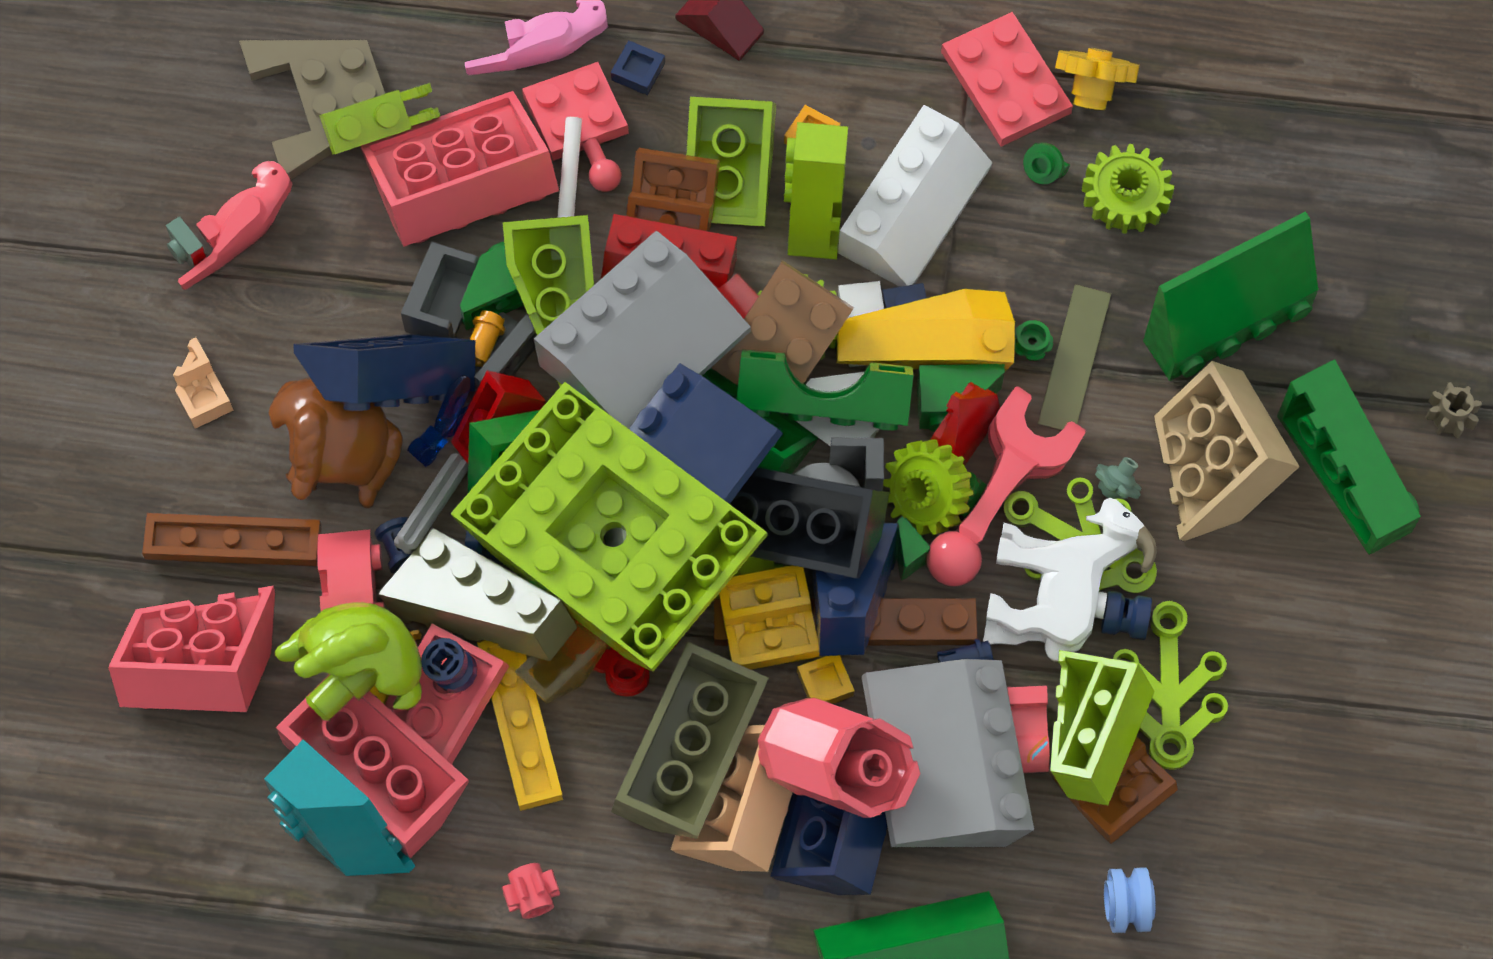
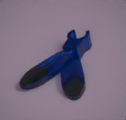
(446, 424)

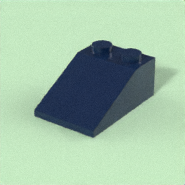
(705, 432)

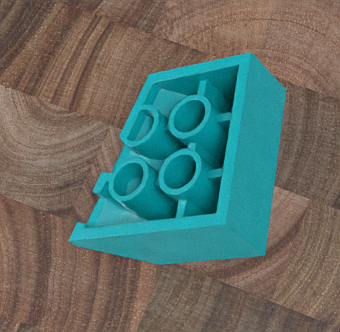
(332, 815)

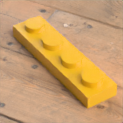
(523, 734)

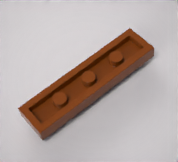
(231, 539)

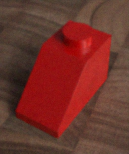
(496, 397)

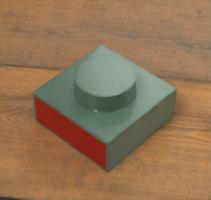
(184, 244)

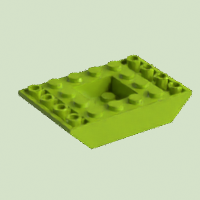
(575, 480)

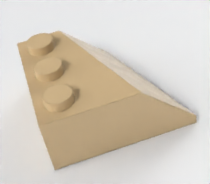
(1220, 450)

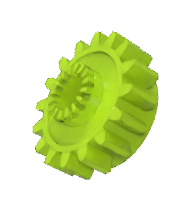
(1123, 208)
(928, 486)

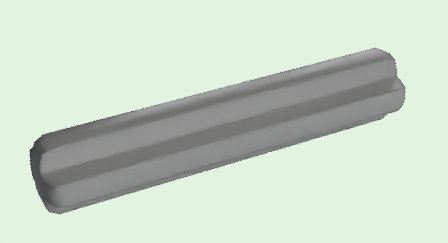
(431, 504)

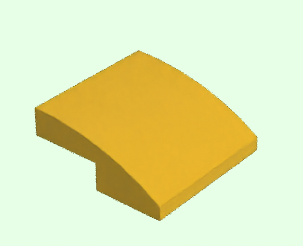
(769, 618)

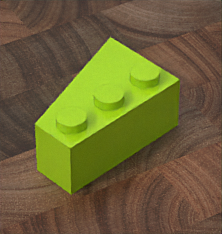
(815, 189)

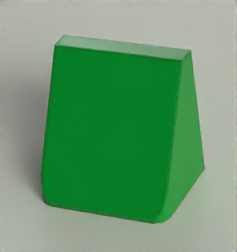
(910, 549)

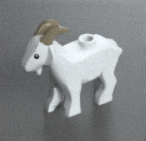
(1069, 580)

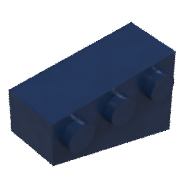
(849, 605)

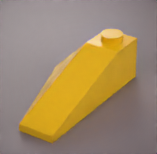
(937, 330)

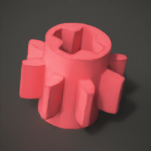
(531, 890)

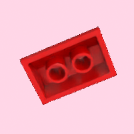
(711, 252)

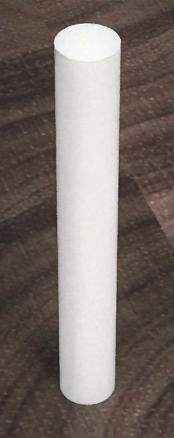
(569, 167)

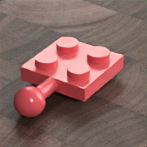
(582, 95)

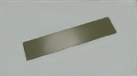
(1074, 357)

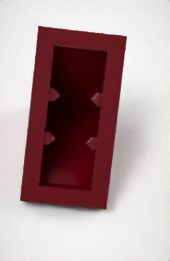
(722, 23)

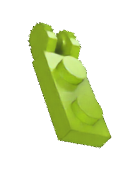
(374, 119)

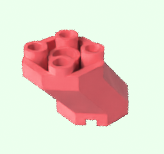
(838, 757)

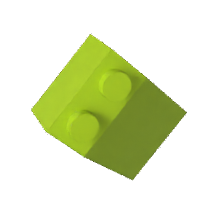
(743, 140)

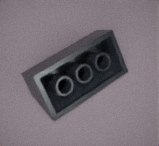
(813, 520)

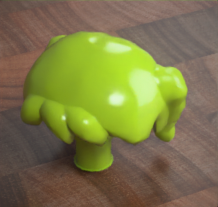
(358, 649)

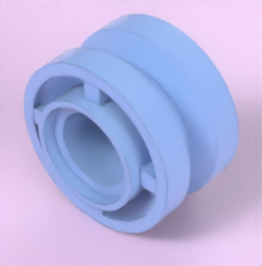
(1129, 900)

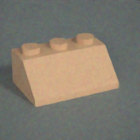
(744, 815)

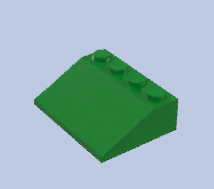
(1233, 299)

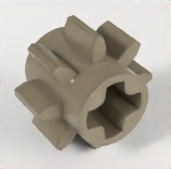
(1458, 399)

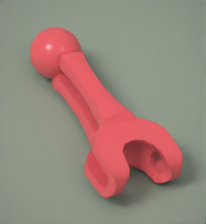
(1019, 456)

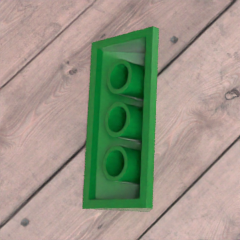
(941, 930)

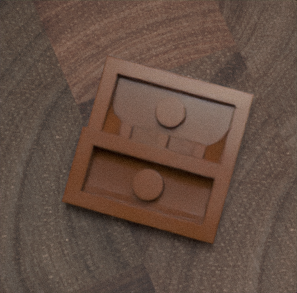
(673, 189)
(1138, 792)

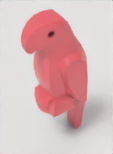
(241, 220)

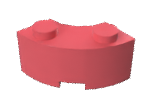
(348, 568)

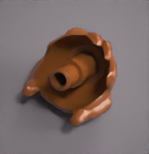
(334, 442)

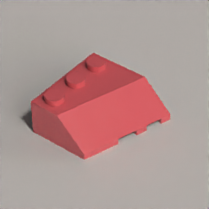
(195, 654)

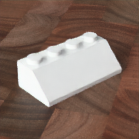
(914, 199)

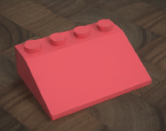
(460, 168)

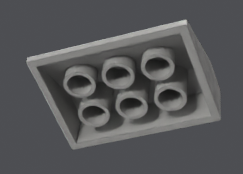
(638, 328)
(965, 751)

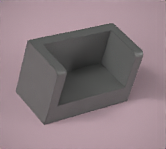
(438, 292)

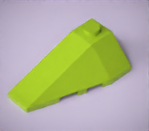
(549, 264)

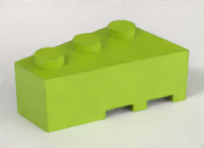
(1096, 723)

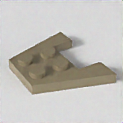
(326, 78)

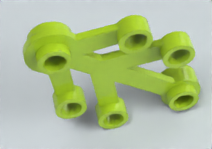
(1113, 577)
(1171, 695)

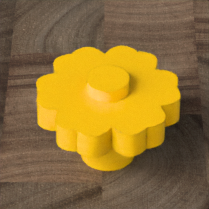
(1095, 75)

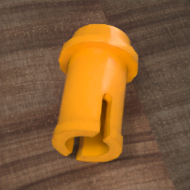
(486, 332)

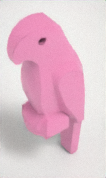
(544, 38)

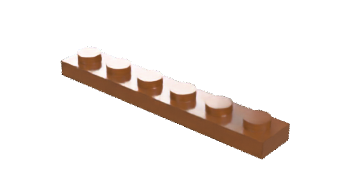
(905, 622)

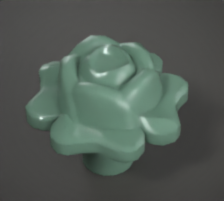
(1118, 480)

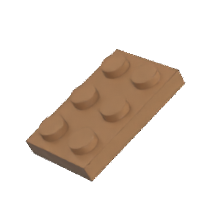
(792, 319)

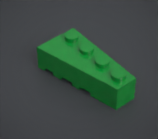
(1348, 457)

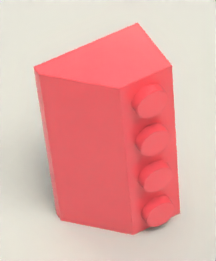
(385, 761)

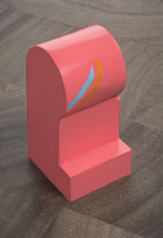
(1031, 726)

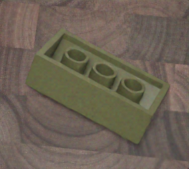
(689, 743)

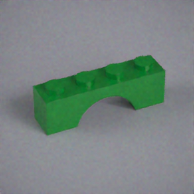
(877, 397)

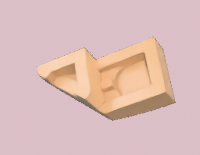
(200, 388)

